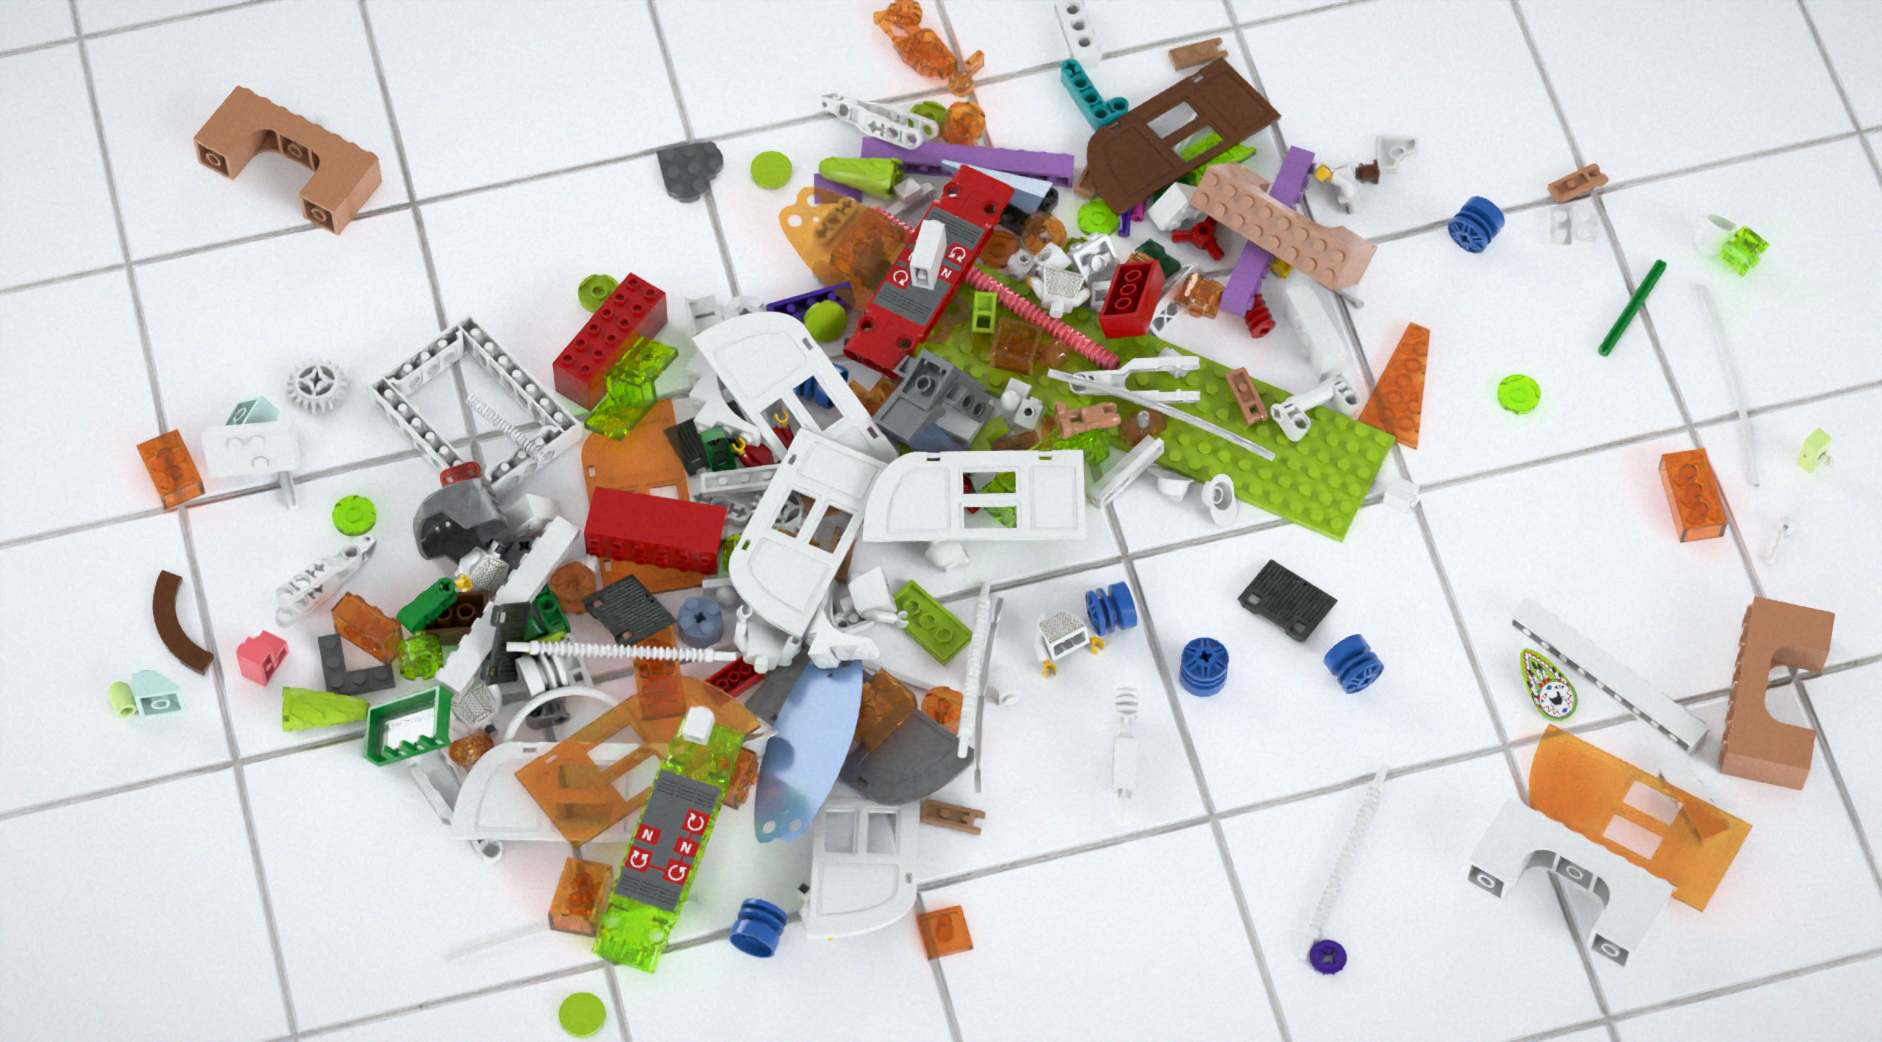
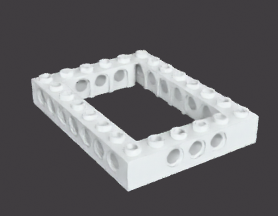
(467, 335)

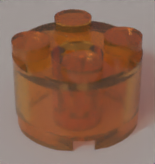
(963, 123)
(1039, 223)
(1200, 296)
(572, 585)
(944, 707)

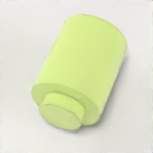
(122, 699)

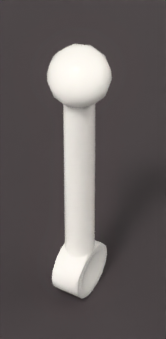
(1359, 304)

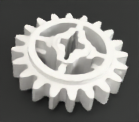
(313, 380)
(791, 509)

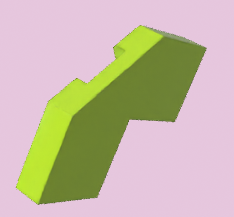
(989, 432)

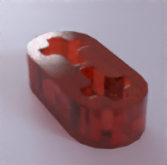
(460, 473)

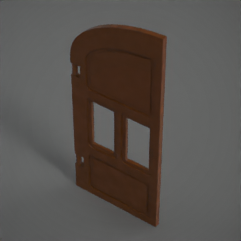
(1138, 163)

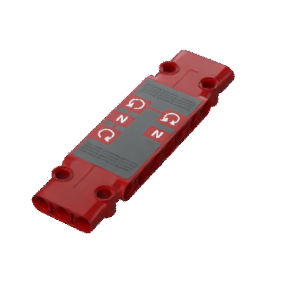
(907, 313)

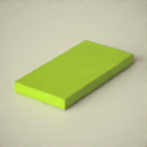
(931, 623)

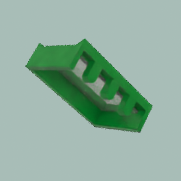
(408, 726)

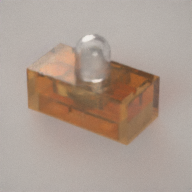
(1140, 425)
(1016, 442)

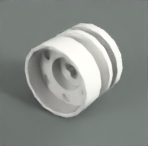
(542, 674)

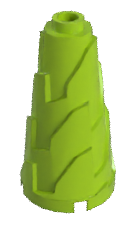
(870, 175)
(317, 709)

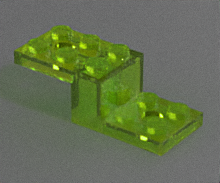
(631, 388)

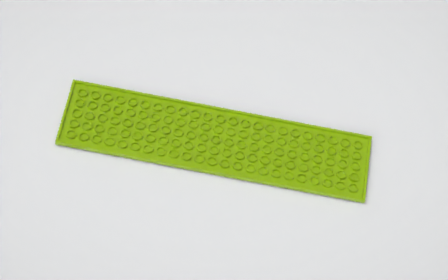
(1307, 482)

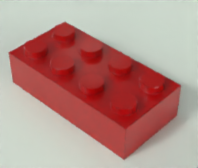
(736, 677)

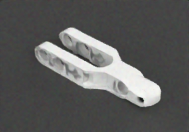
(866, 113)
(1118, 377)
(335, 570)
(488, 850)

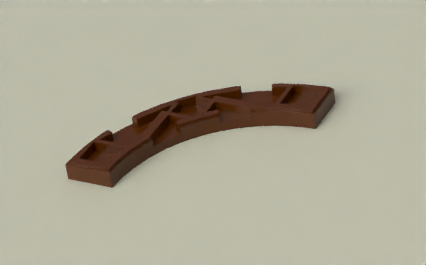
(169, 628)

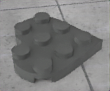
(688, 169)

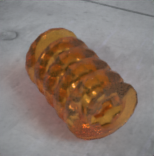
(470, 749)

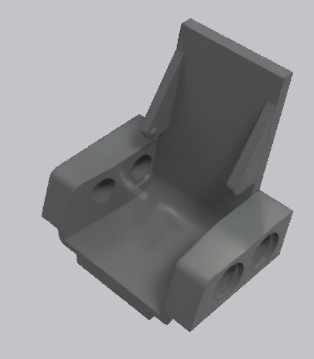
(925, 388)

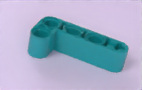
(1088, 98)

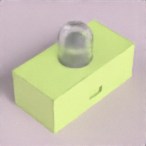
(1815, 451)

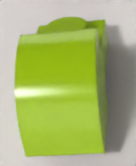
(984, 313)

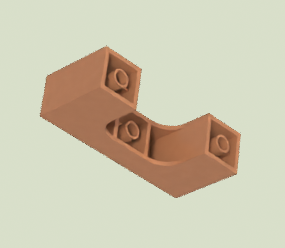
(255, 125)
(1241, 203)
(1753, 741)

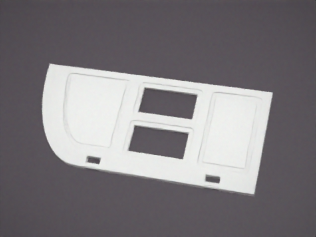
(765, 359)
(927, 501)
(784, 574)
(499, 808)
(861, 888)

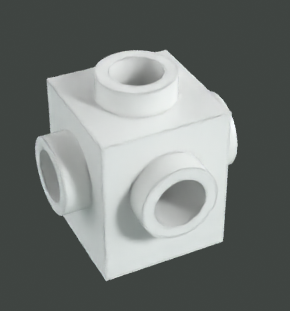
(1021, 266)

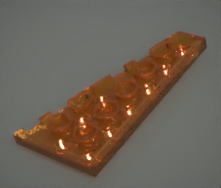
(1398, 394)

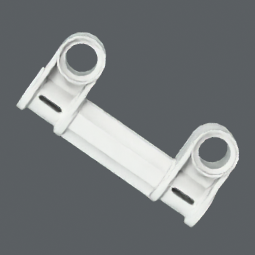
(1291, 413)

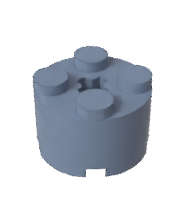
(700, 622)

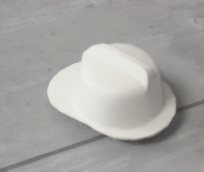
(1170, 483)
(1220, 499)
(757, 742)

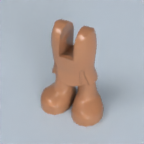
(1091, 418)

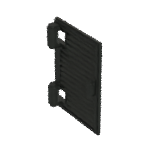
(693, 448)
(1286, 600)
(630, 608)
(510, 630)

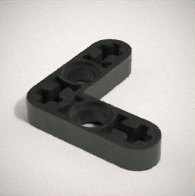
(1015, 224)

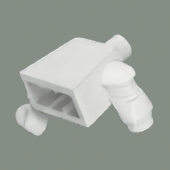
(873, 598)
(764, 644)

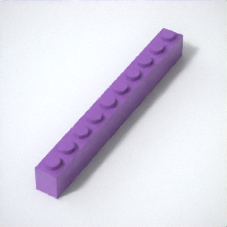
(926, 159)
(1253, 261)

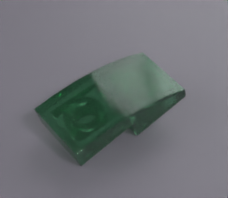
(1157, 252)

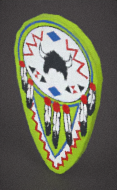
(1547, 686)

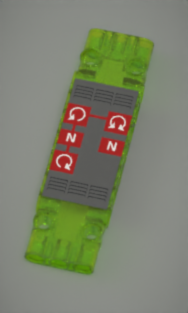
(667, 848)

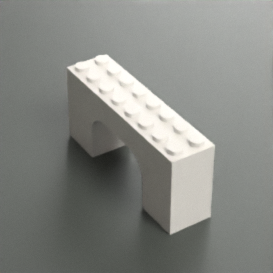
(1529, 840)

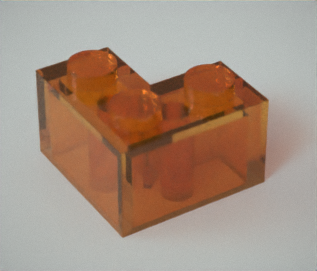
(876, 397)

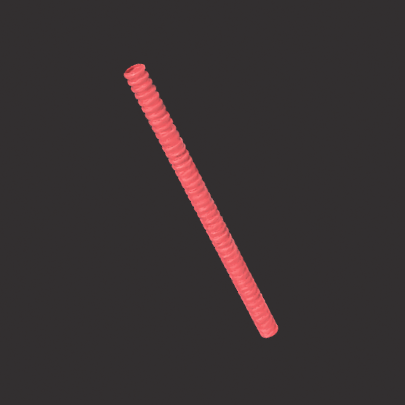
(1031, 312)

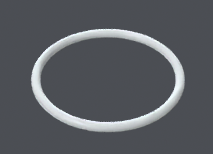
(555, 693)

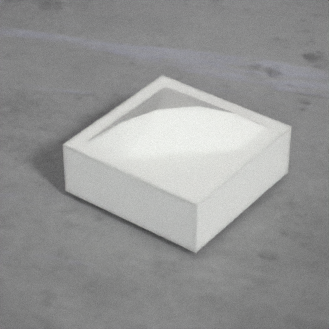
(908, 190)

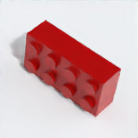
(1131, 299)

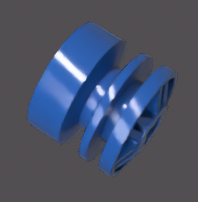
(1476, 224)
(811, 389)
(1106, 610)
(1353, 663)
(1204, 667)
(758, 928)

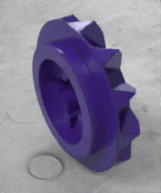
(1327, 948)

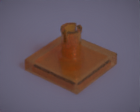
(944, 932)

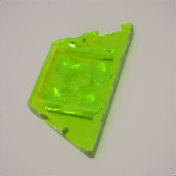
(1236, 154)

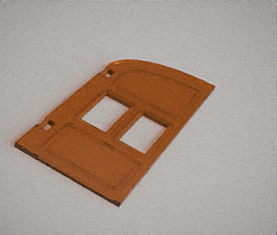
(640, 462)
(1587, 788)
(581, 796)

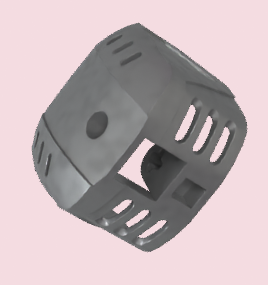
(472, 516)

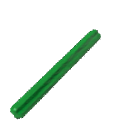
(1632, 308)

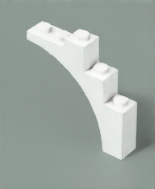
(712, 409)
(831, 645)

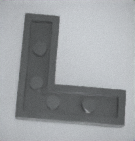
(352, 682)

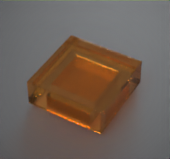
(975, 63)

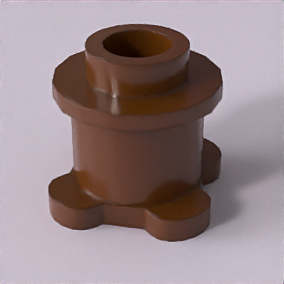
(1367, 172)

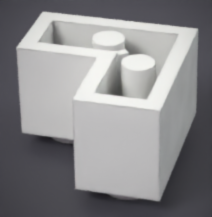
(1174, 208)
(531, 515)

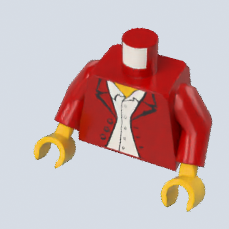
(763, 454)

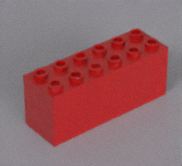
(628, 314)
(656, 531)

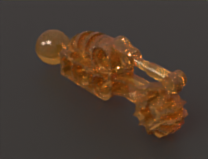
(927, 50)

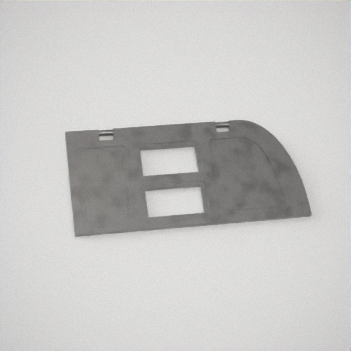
(902, 768)

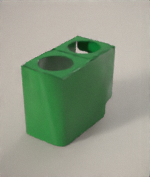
(713, 434)

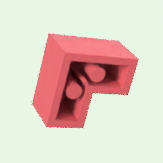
(261, 657)

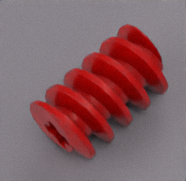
(1259, 319)

